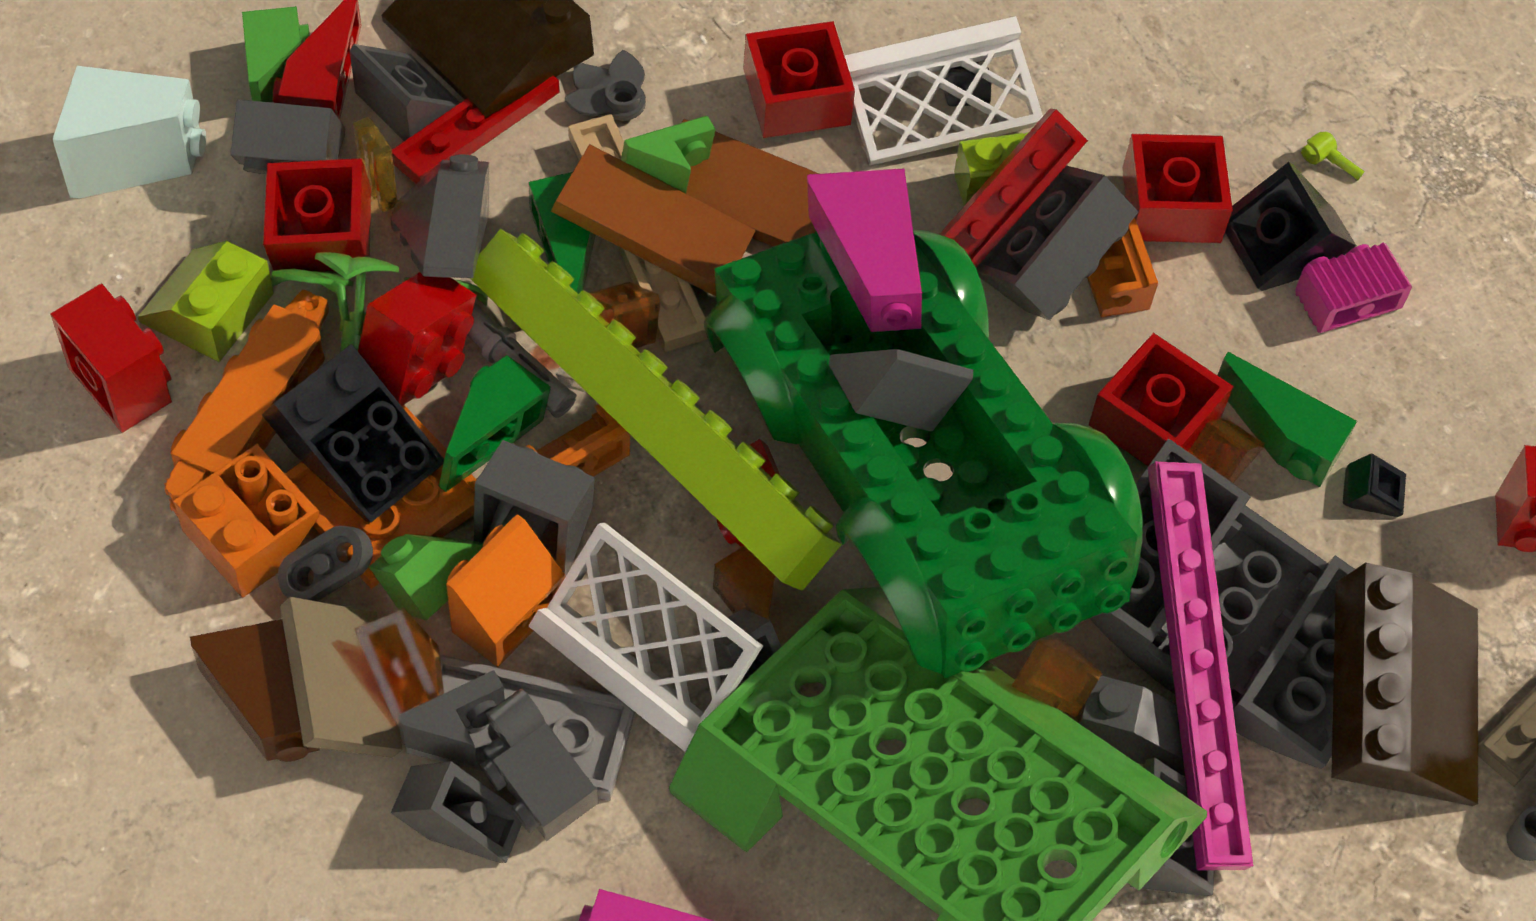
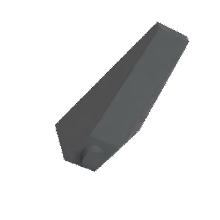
(446, 217)

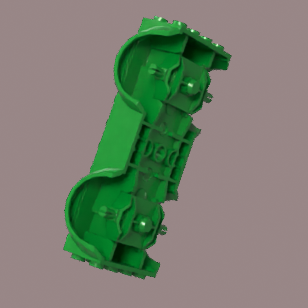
(1036, 512)

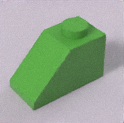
(269, 42)
(417, 569)

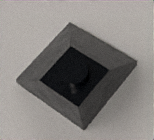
(1284, 228)

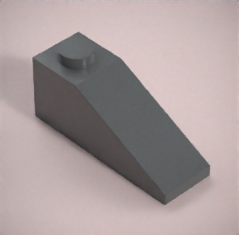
(1134, 722)

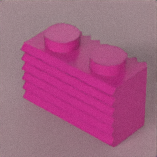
(1352, 287)

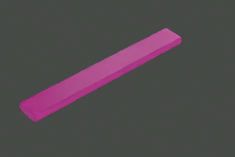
(1200, 665)

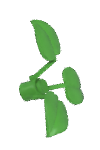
(348, 267)

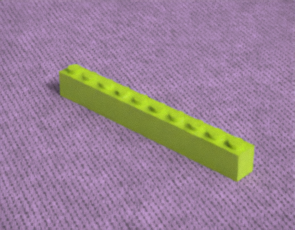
(656, 411)

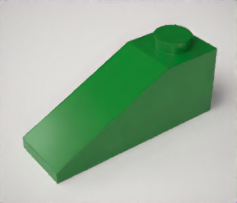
(561, 239)
(500, 406)
(1293, 425)

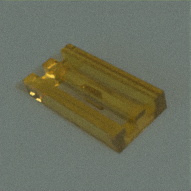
(377, 161)

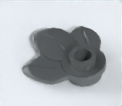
(609, 90)

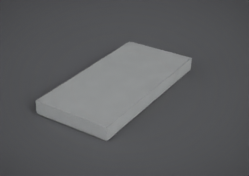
(586, 721)

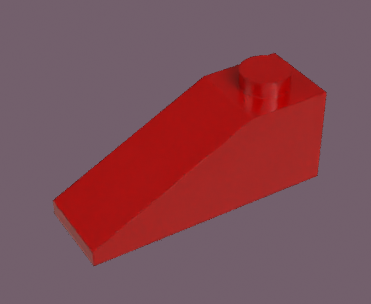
(321, 65)

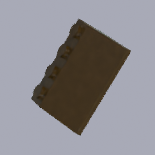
(494, 47)
(1405, 686)

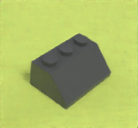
(1058, 241)

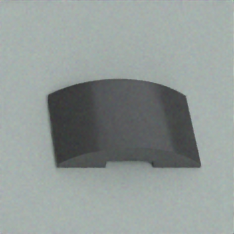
(1273, 617)

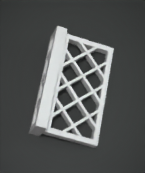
(934, 54)
(618, 670)

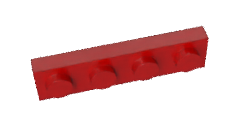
(464, 131)
(1015, 185)

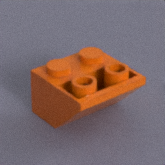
(246, 519)
(502, 590)

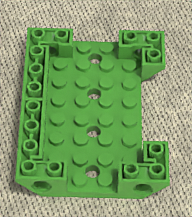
(965, 737)

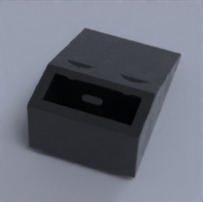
(354, 435)

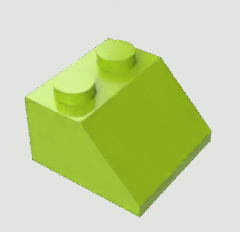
(210, 298)

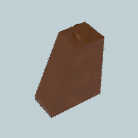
(255, 683)

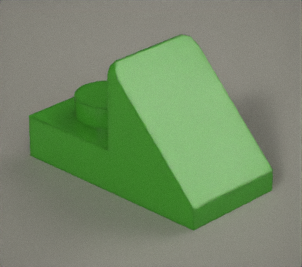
(671, 151)

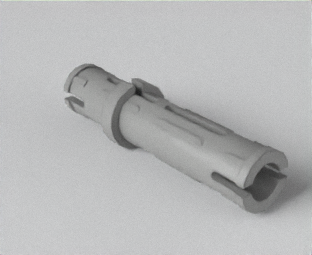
(500, 341)

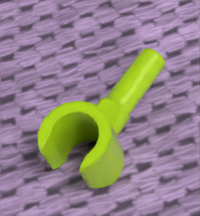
(1324, 146)

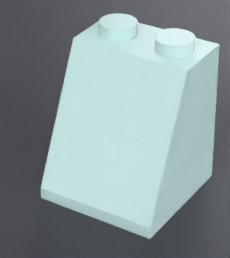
(126, 131)

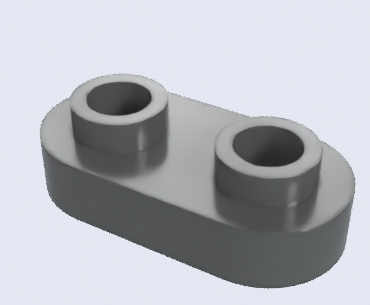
(329, 562)

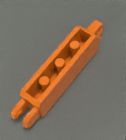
(229, 421)

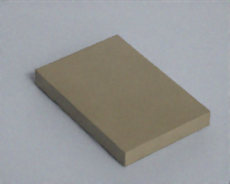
(333, 680)

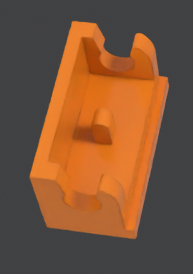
(1124, 276)
(591, 445)

